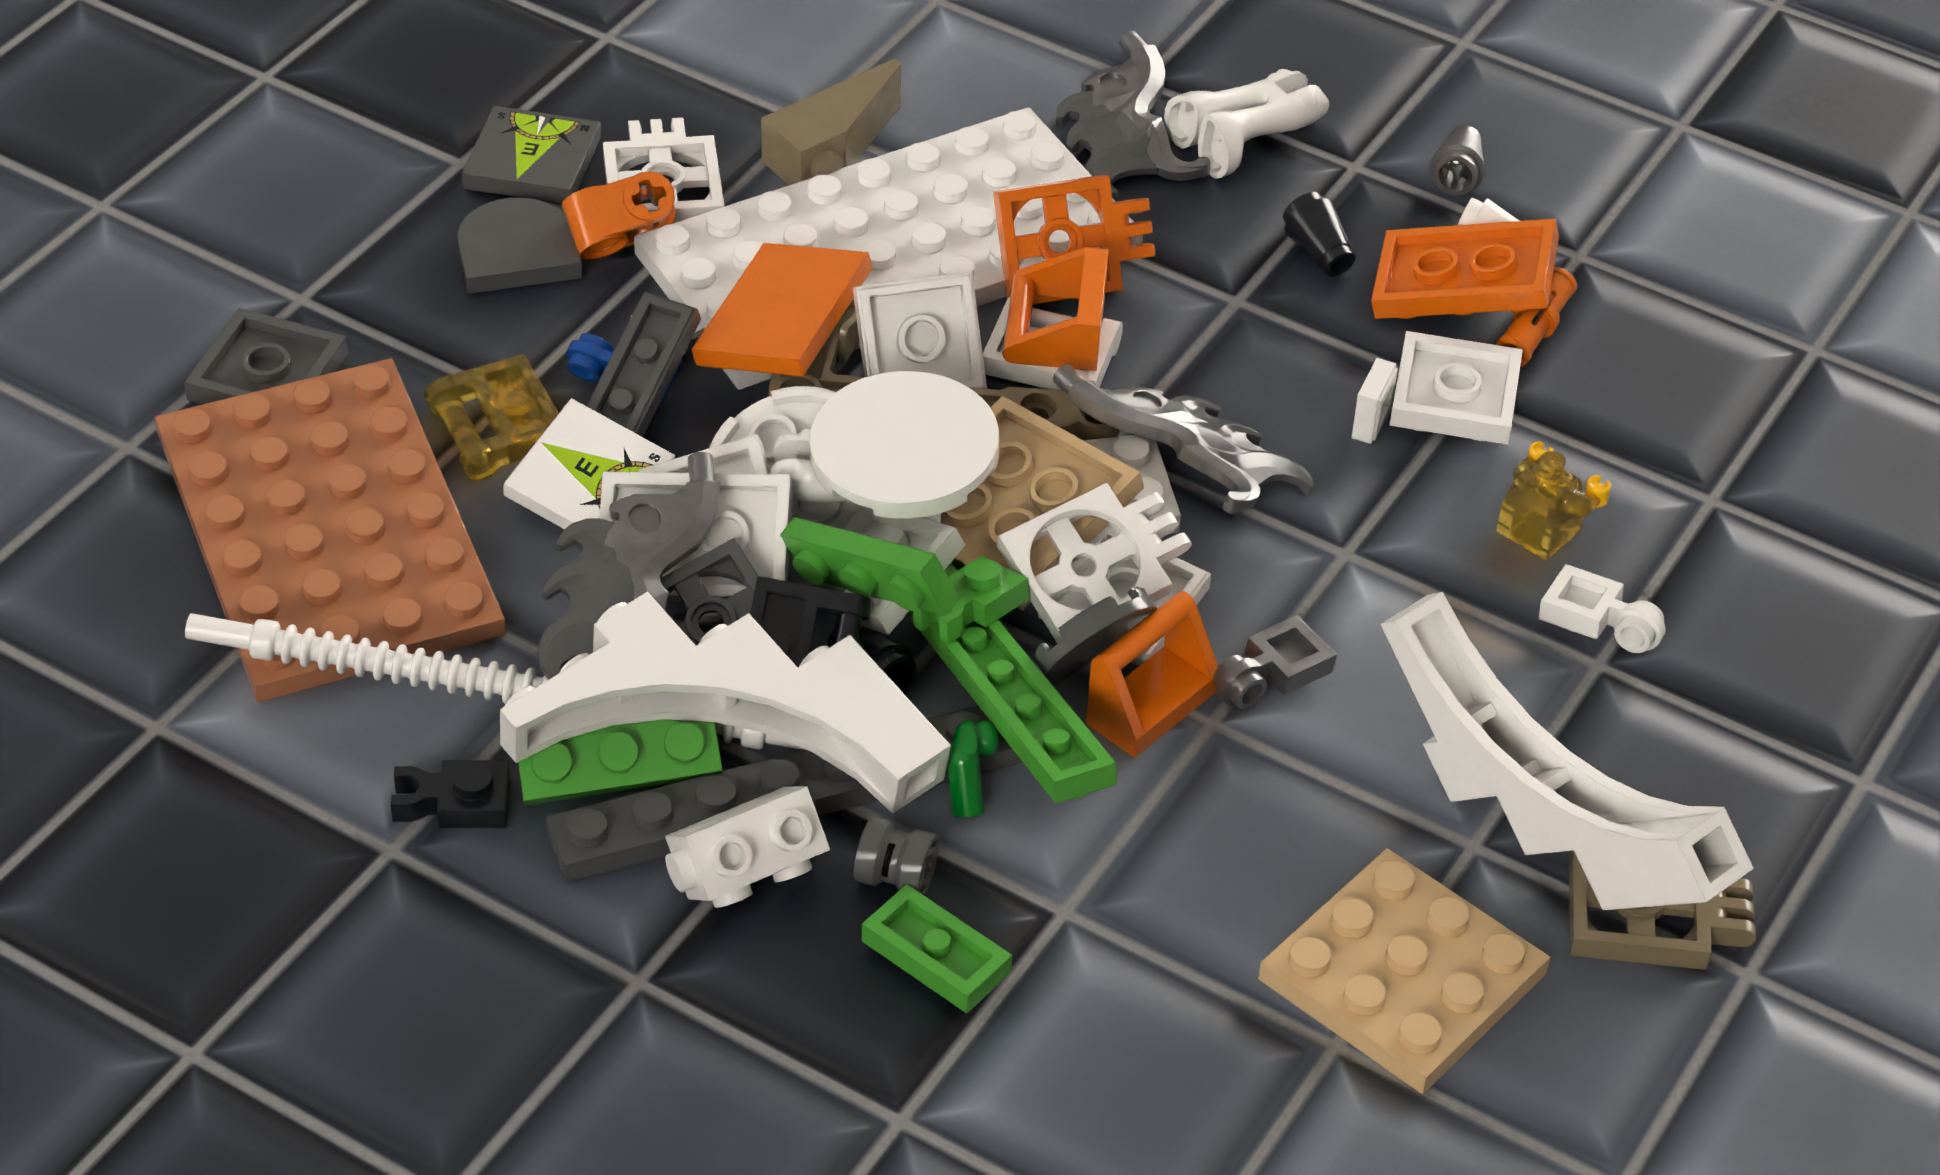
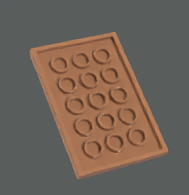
(329, 519)

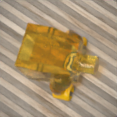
(1547, 502)

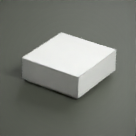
(1374, 401)

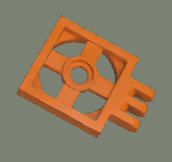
(1111, 234)

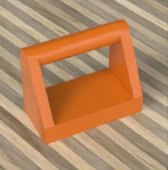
(1072, 341)
(1162, 689)

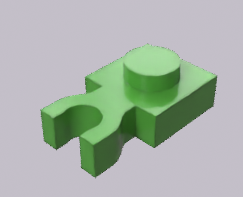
(985, 595)

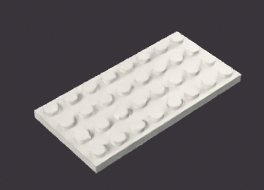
(912, 210)

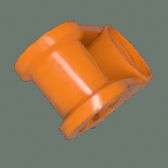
(610, 215)

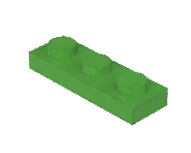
(869, 566)
(621, 760)

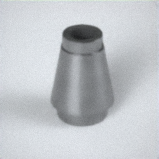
(1458, 161)

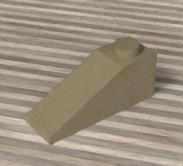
(831, 125)

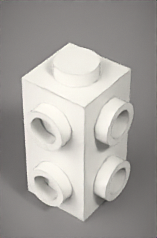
(746, 844)

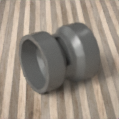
(895, 856)

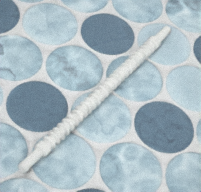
(267, 640)

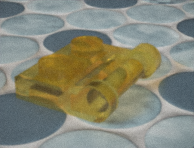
(512, 404)

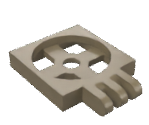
(1719, 921)

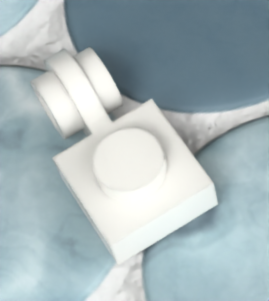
(1590, 602)

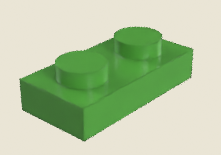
(936, 948)

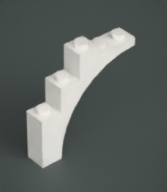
(737, 677)
(1488, 746)

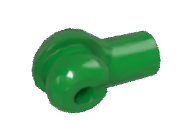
(963, 767)

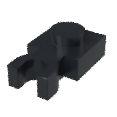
(461, 795)

